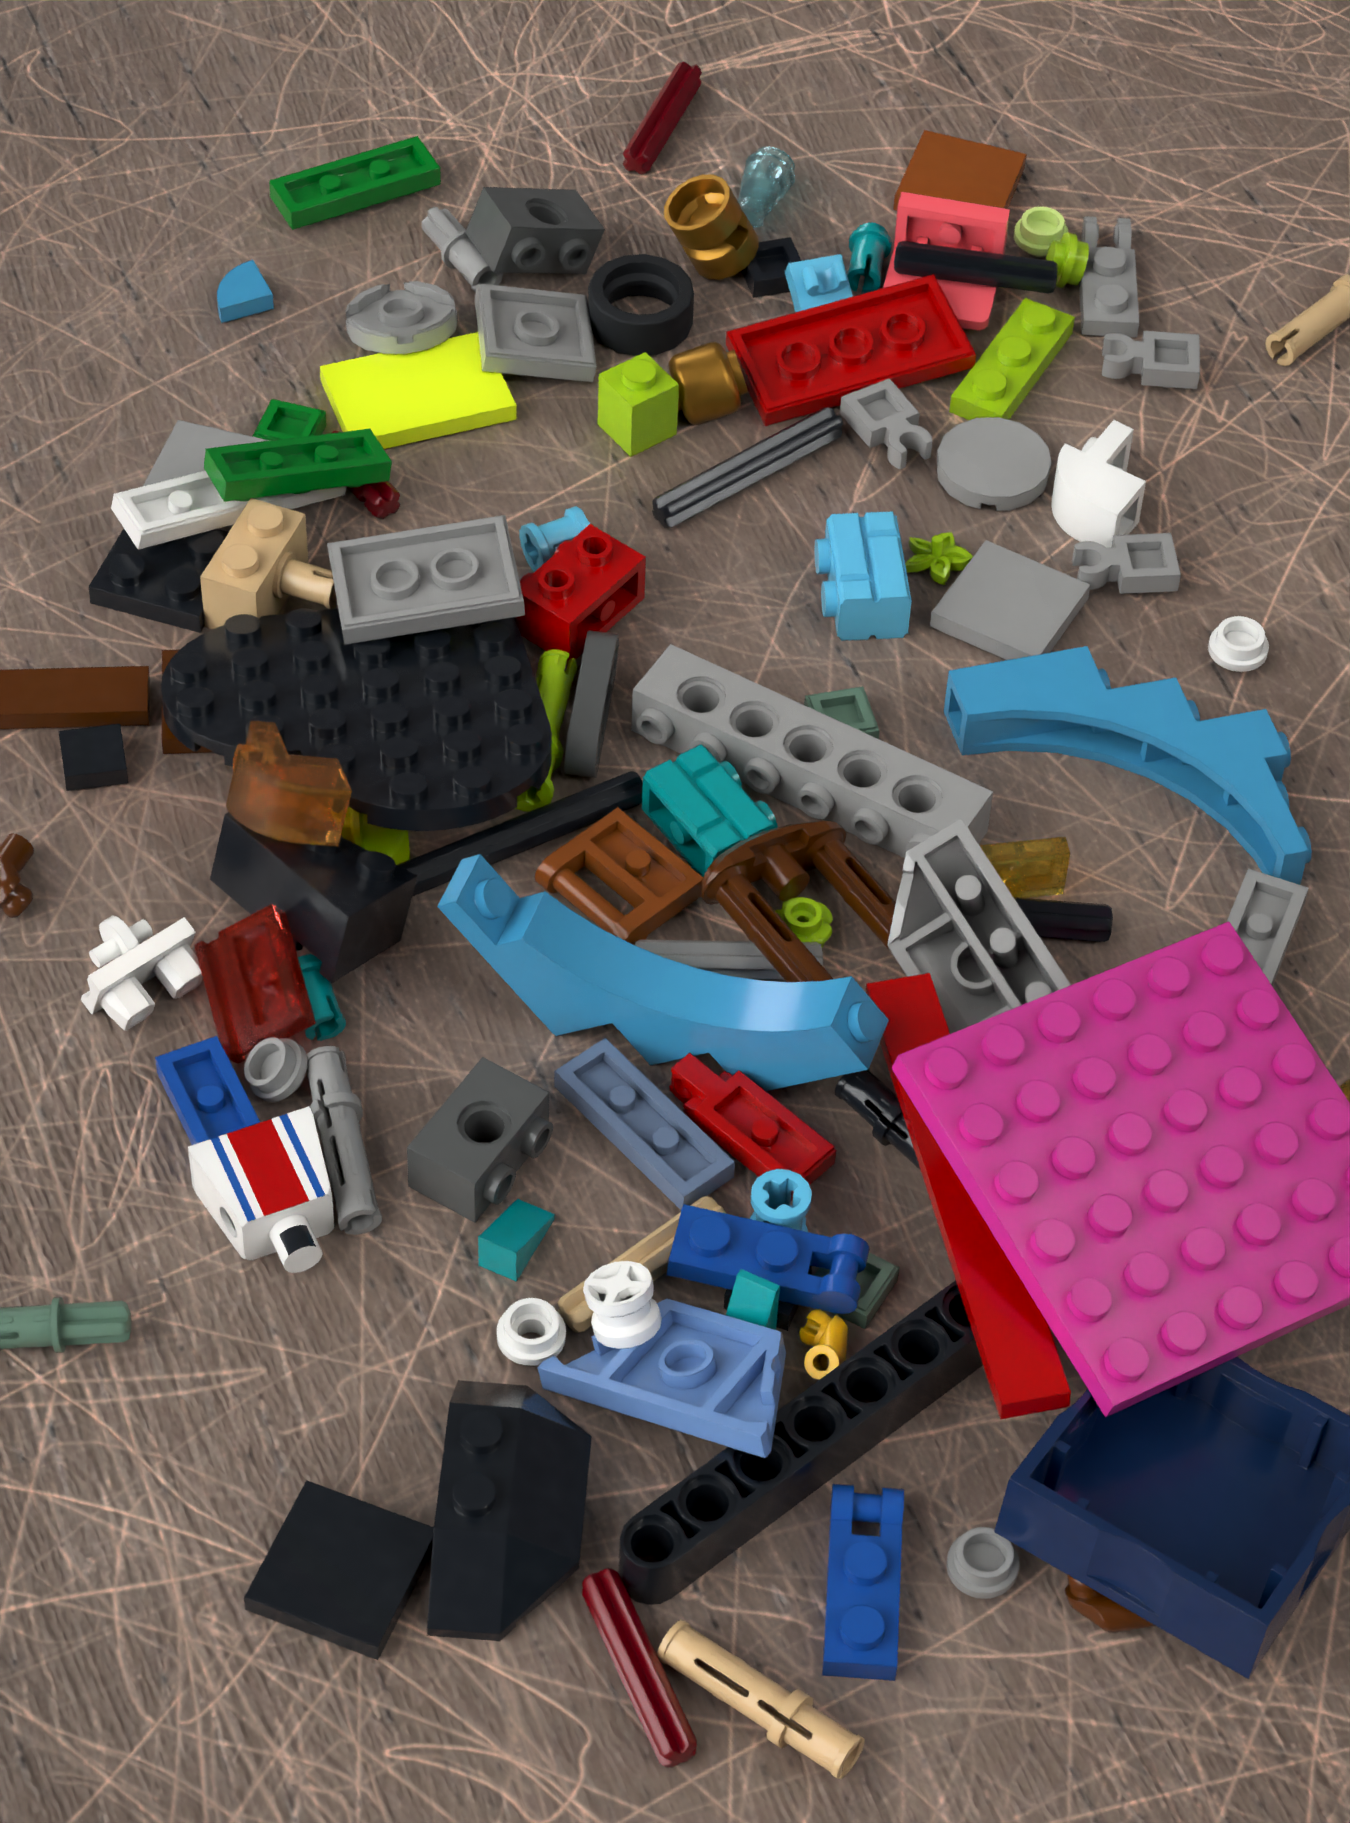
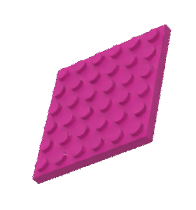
(1152, 1161)

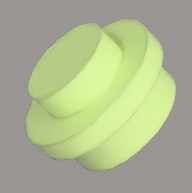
(1038, 229)

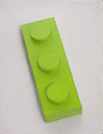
(1012, 362)

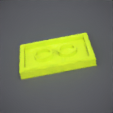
(418, 393)

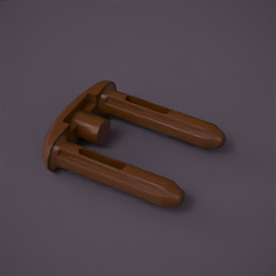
(781, 861)

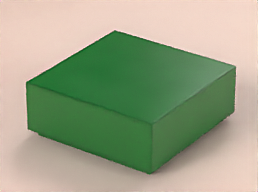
(290, 420)

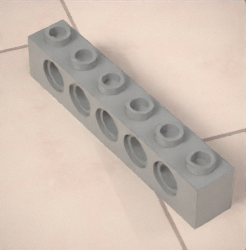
(803, 755)

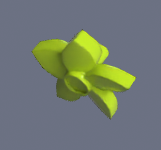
(938, 556)

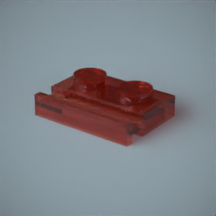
(255, 982)

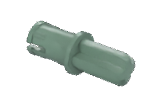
(64, 1324)

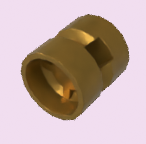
(711, 226)

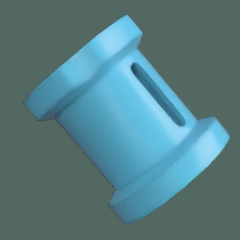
(543, 540)
(772, 1199)

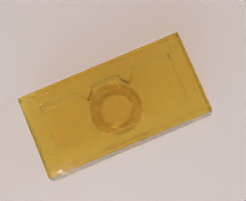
(1031, 866)

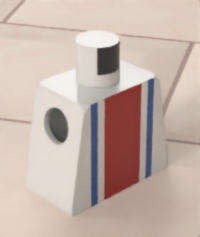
(268, 1188)

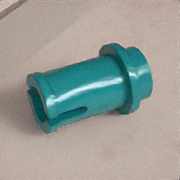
(869, 248)
(323, 1001)

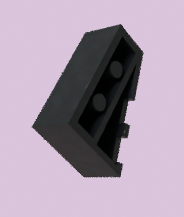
(336, 899)

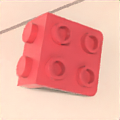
(956, 226)

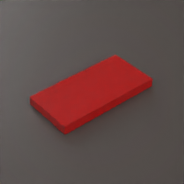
(837, 348)

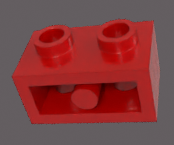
(581, 589)

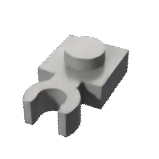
(1160, 358)
(887, 417)
(1135, 561)

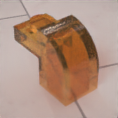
(285, 793)

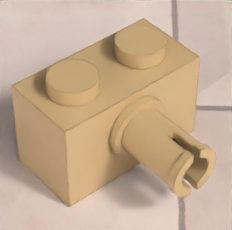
(261, 566)

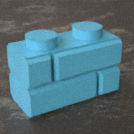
(865, 576)

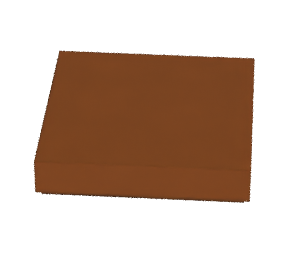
(962, 171)

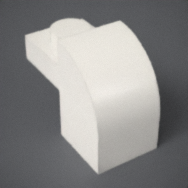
(1093, 490)

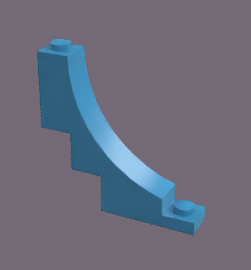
(589, 978)

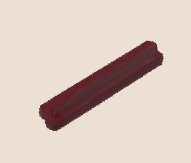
(662, 118)
(639, 1668)

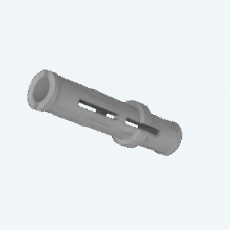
(337, 1119)

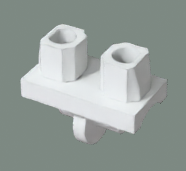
(118, 983)

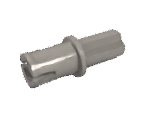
(457, 248)

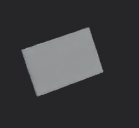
(425, 579)

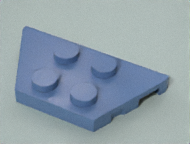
(694, 1376)

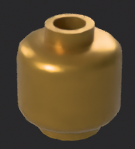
(707, 382)

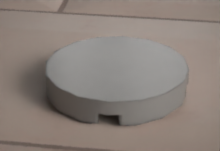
(401, 319)
(993, 463)

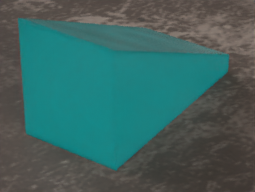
(513, 1239)
(754, 1300)

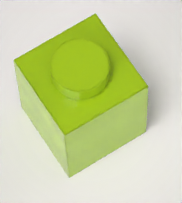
(638, 404)

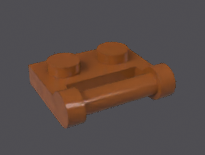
(632, 866)

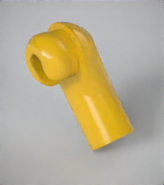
(828, 1341)

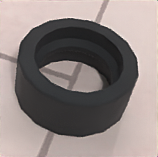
(647, 277)

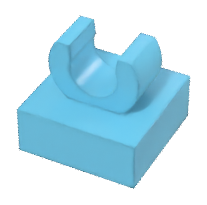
(817, 282)

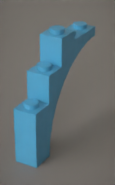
(1150, 728)

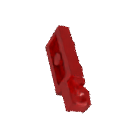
(749, 1121)

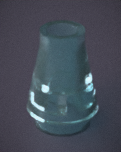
(765, 182)

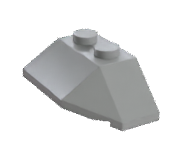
(967, 932)

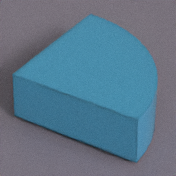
(243, 293)

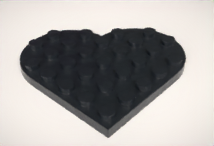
(422, 723)

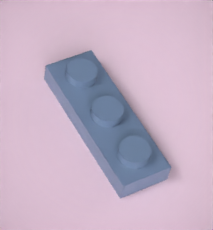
(644, 1124)

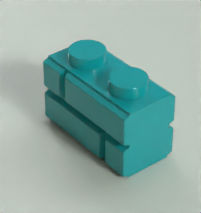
(702, 806)

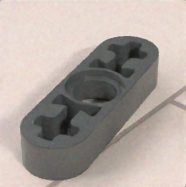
(591, 704)

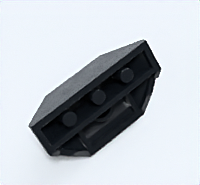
(504, 1509)

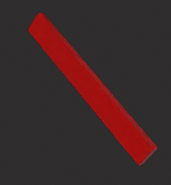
(1002, 1315)

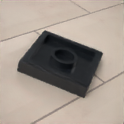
(341, 1570)

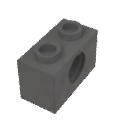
(534, 230)
(485, 1107)

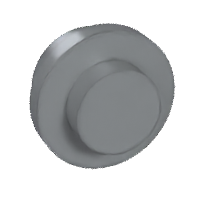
(275, 1068)
(982, 1563)

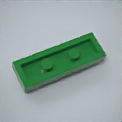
(354, 182)
(297, 465)

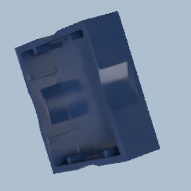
(1192, 1505)

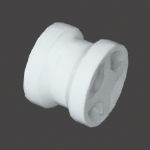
(622, 1304)

